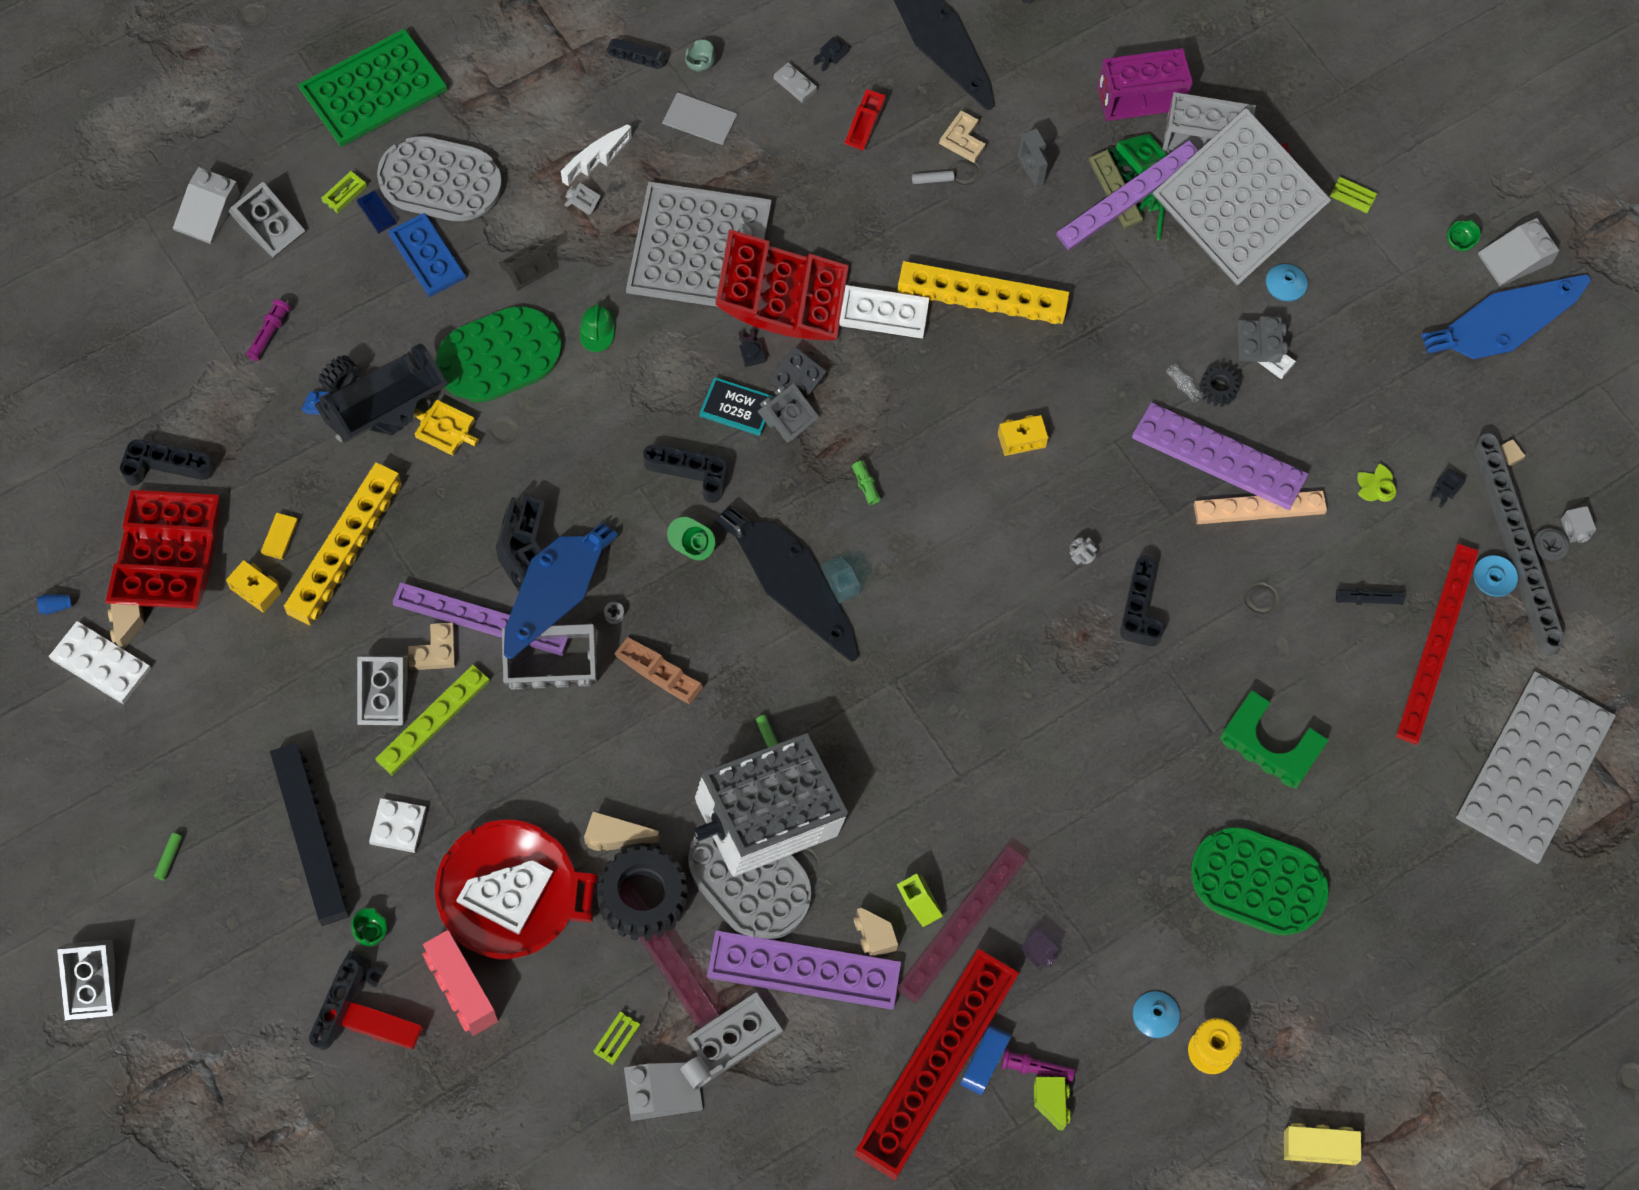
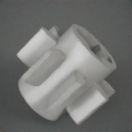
(1083, 551)

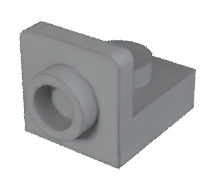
(582, 198)

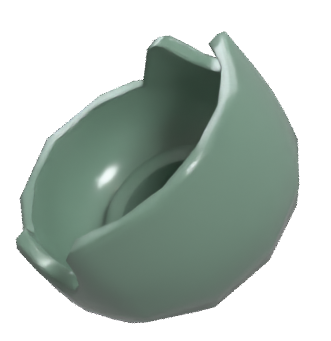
(700, 56)

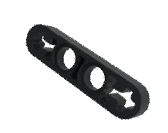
(332, 1003)

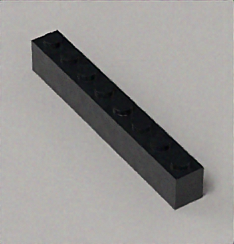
(309, 834)

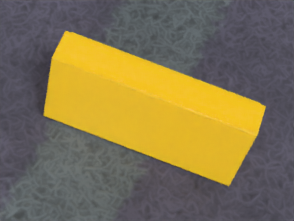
(279, 536)

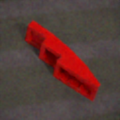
(379, 1025)

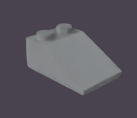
(206, 205)
(266, 219)
(1519, 252)
(381, 689)
(87, 979)
(659, 1091)

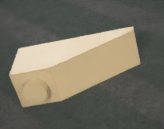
(612, 833)

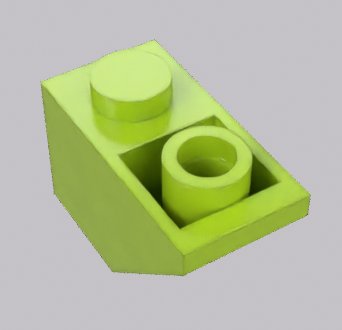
(920, 899)
(1050, 1100)

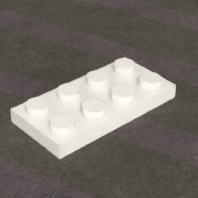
(884, 311)
(100, 662)

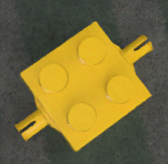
(445, 427)

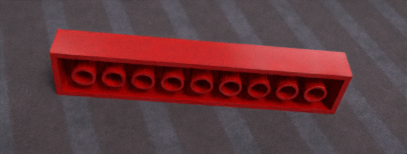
(936, 1065)

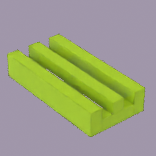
(1354, 192)
(347, 194)
(627, 1021)

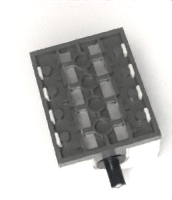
(769, 805)

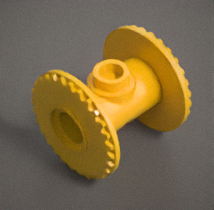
(1217, 1033)

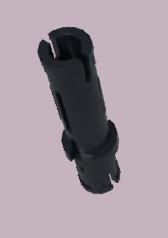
(1369, 596)

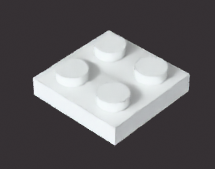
(397, 825)

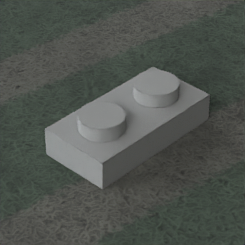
(795, 82)

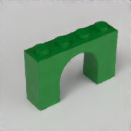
(1289, 766)

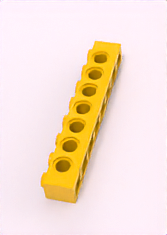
(992, 287)
(378, 478)

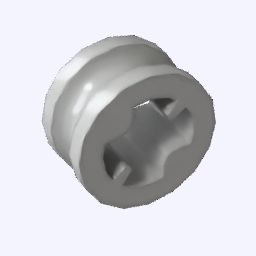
(614, 605)

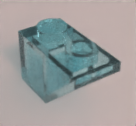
(841, 579)

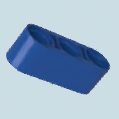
(985, 1059)

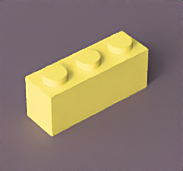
(1322, 1144)

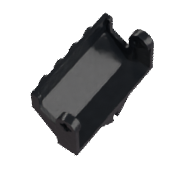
(383, 398)

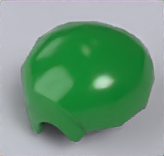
(1463, 235)
(368, 927)

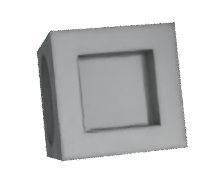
(1578, 525)

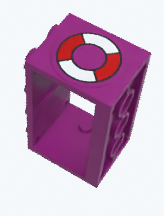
(1142, 83)

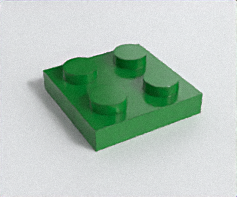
(1141, 152)

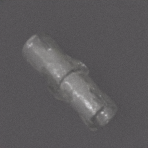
(1184, 383)

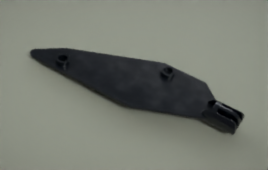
(943, 40)
(791, 578)

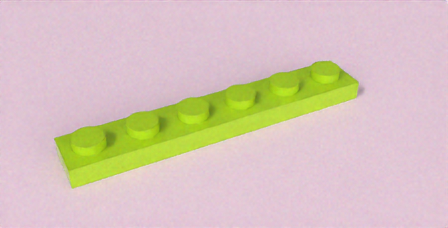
(432, 720)

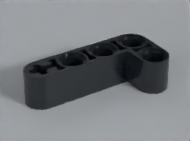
(196, 464)
(683, 468)
(1140, 599)

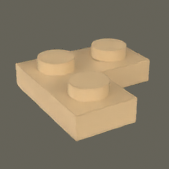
(958, 137)
(438, 654)

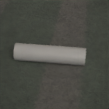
(932, 177)

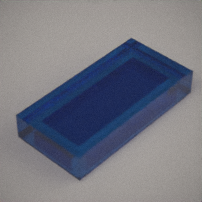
(376, 212)

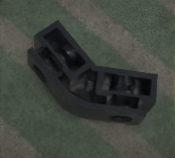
(522, 547)

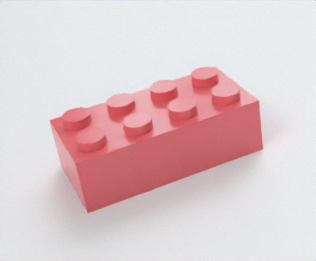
(459, 981)

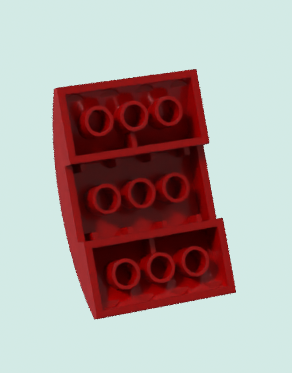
(781, 289)
(165, 549)

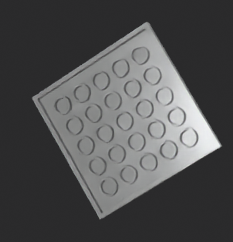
(1241, 196)
(685, 240)

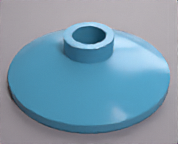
(1285, 289)
(1501, 570)
(1154, 1025)

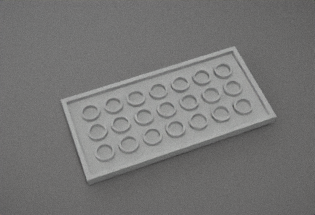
(1535, 767)

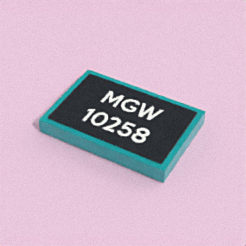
(734, 406)

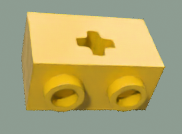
(1022, 435)
(254, 586)

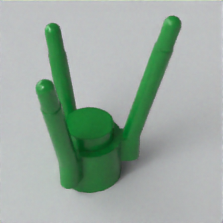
(1153, 204)

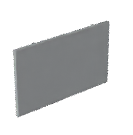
(699, 118)

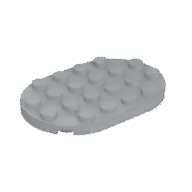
(439, 179)
(757, 903)

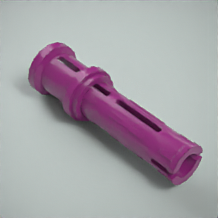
(271, 322)
(1026, 1064)

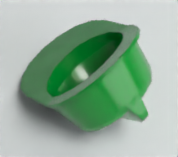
(597, 328)
(691, 538)

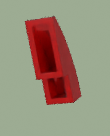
(865, 120)

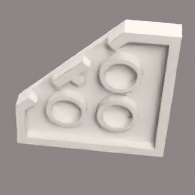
(507, 894)

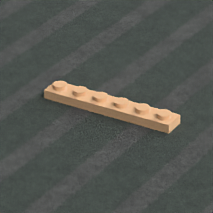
(1257, 508)

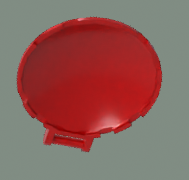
(502, 846)

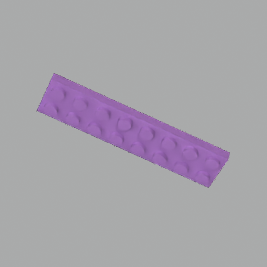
(1220, 456)
(804, 970)

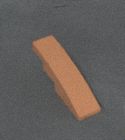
(658, 671)

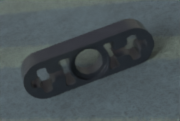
(636, 53)

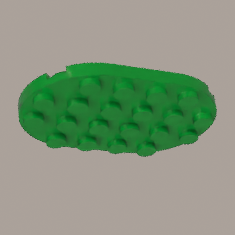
(499, 354)
(1259, 881)

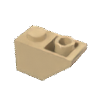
(126, 622)
(876, 933)

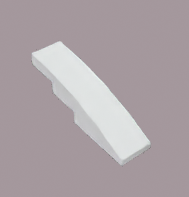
(600, 151)

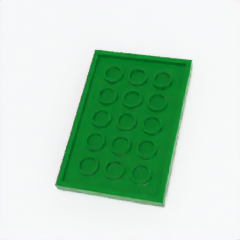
(372, 87)

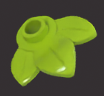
(1374, 484)

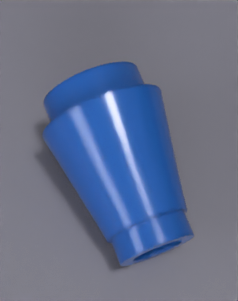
(53, 603)

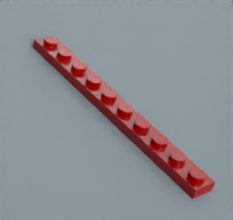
(1436, 644)

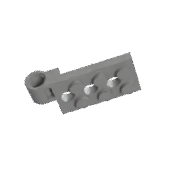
(704, 1069)

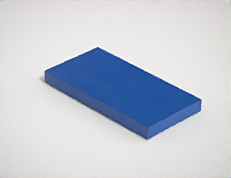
(426, 254)

